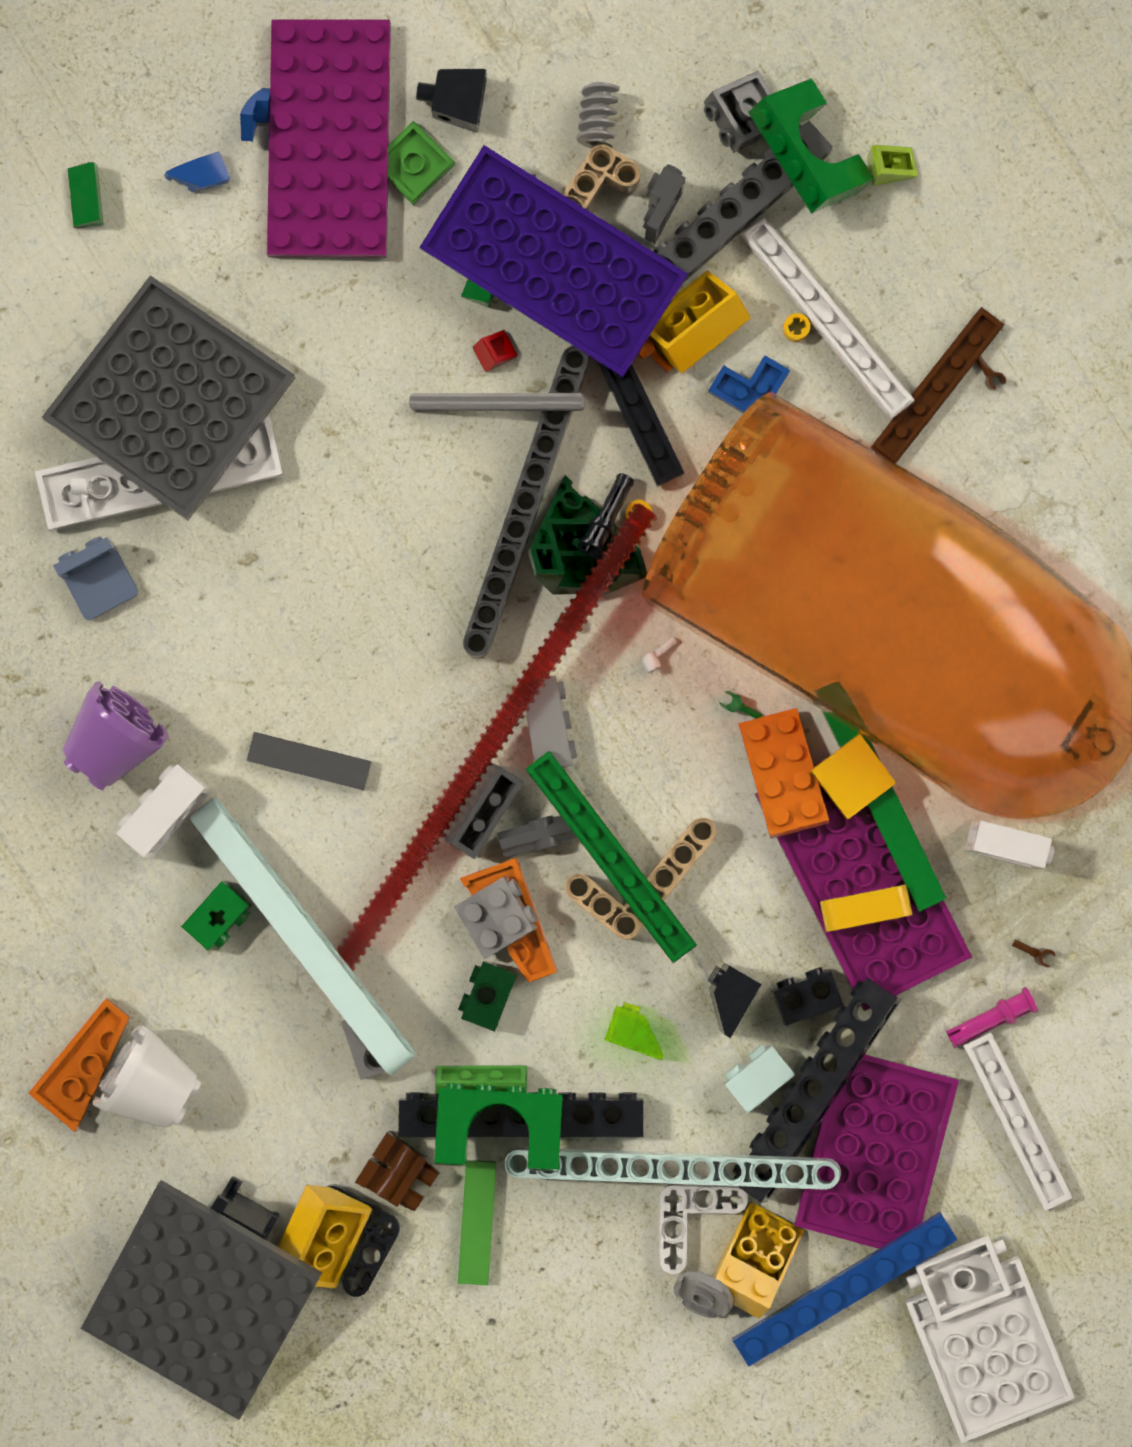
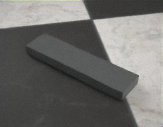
(309, 761)

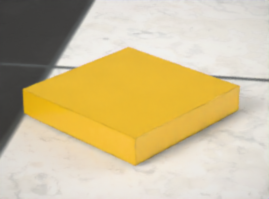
(853, 776)

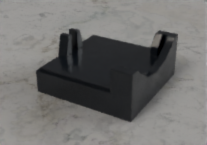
(244, 1211)

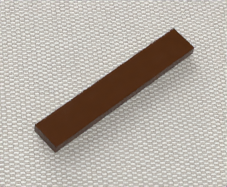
(938, 385)

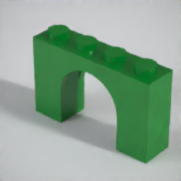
(815, 180)
(460, 1106)

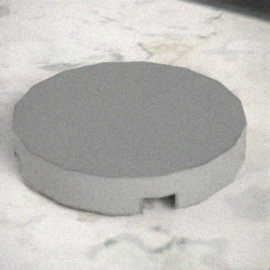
(703, 1294)

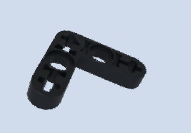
(373, 1239)

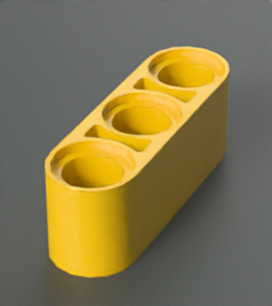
(866, 908)

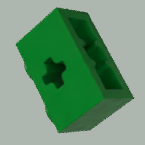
(201, 924)

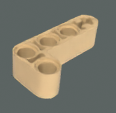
(602, 175)

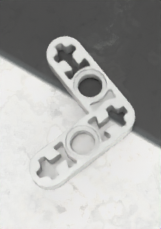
(689, 1205)

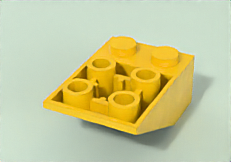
(757, 1259)

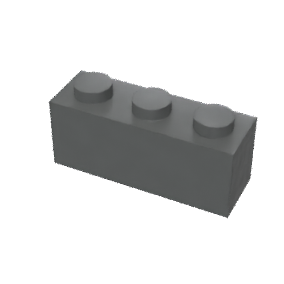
(482, 811)

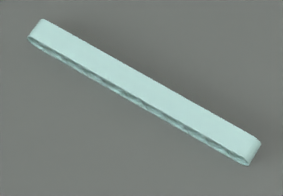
(303, 936)
(687, 1173)

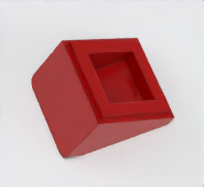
(494, 350)

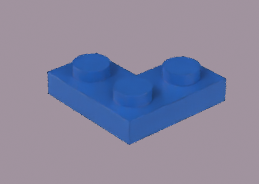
(741, 392)

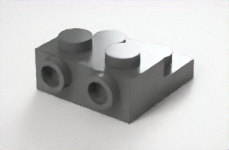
(730, 110)
(663, 195)

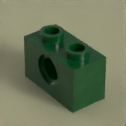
(488, 1014)

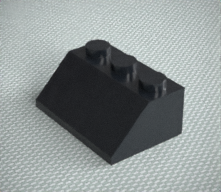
(731, 996)

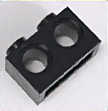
(809, 1004)

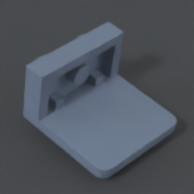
(96, 577)

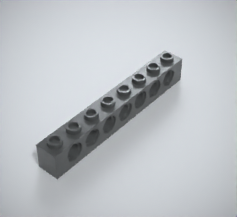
(746, 209)

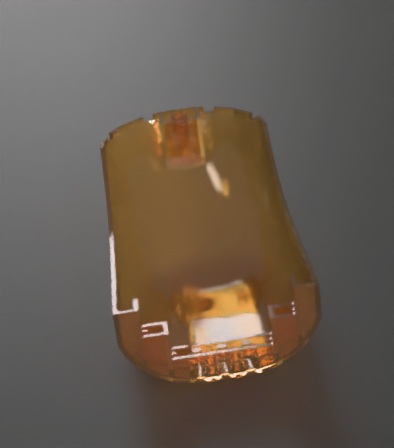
(898, 615)

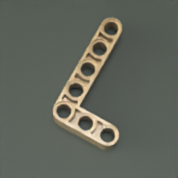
(668, 863)

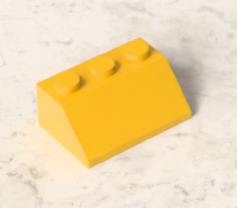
(698, 321)
(325, 1231)

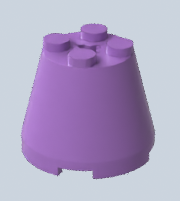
(111, 736)

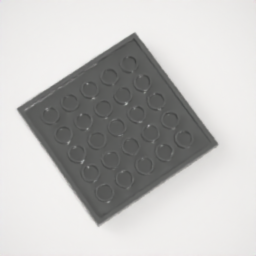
(169, 397)
(200, 1299)

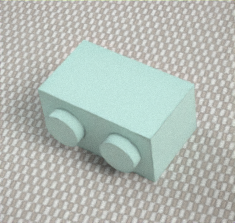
(758, 1077)

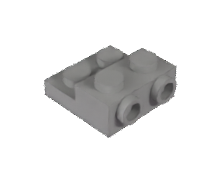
(496, 916)

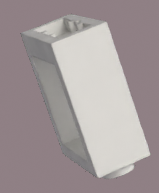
(1009, 845)

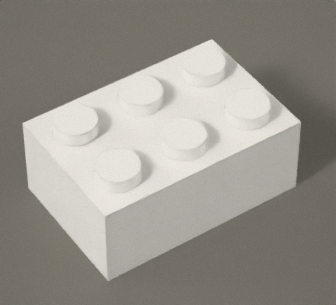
(163, 810)

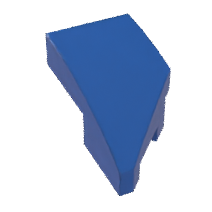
(253, 112)
(200, 173)

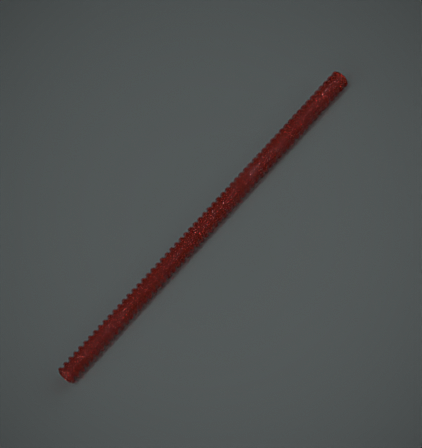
(495, 735)

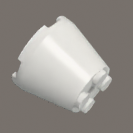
(147, 1081)

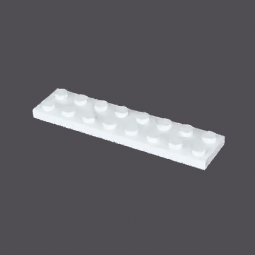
(116, 495)

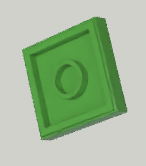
(416, 163)

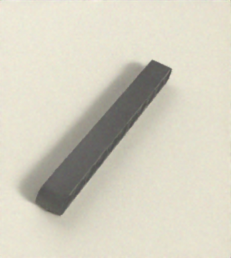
(517, 515)

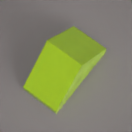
(891, 164)

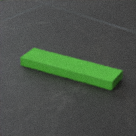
(477, 1222)

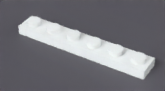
(1017, 1121)

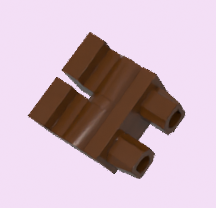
(402, 1169)

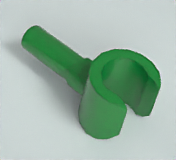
(737, 705)

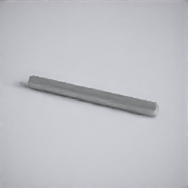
(497, 401)

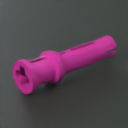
(1004, 1012)

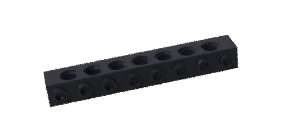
(882, 1005)
(629, 1125)

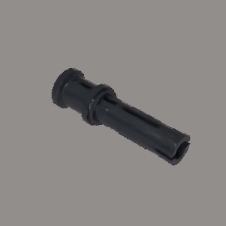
(602, 526)

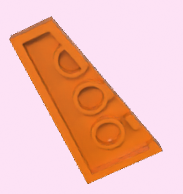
(532, 951)
(77, 1071)

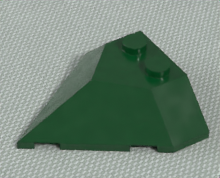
(555, 549)

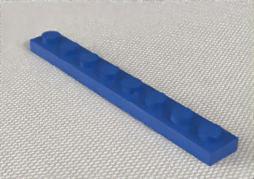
(844, 1289)

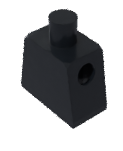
(456, 96)

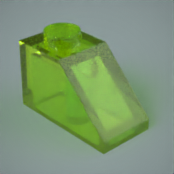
(632, 1031)

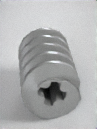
(595, 114)

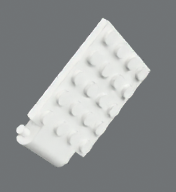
(985, 1338)

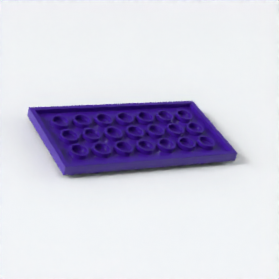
(553, 261)

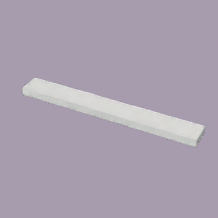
(827, 318)

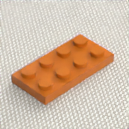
(783, 774)

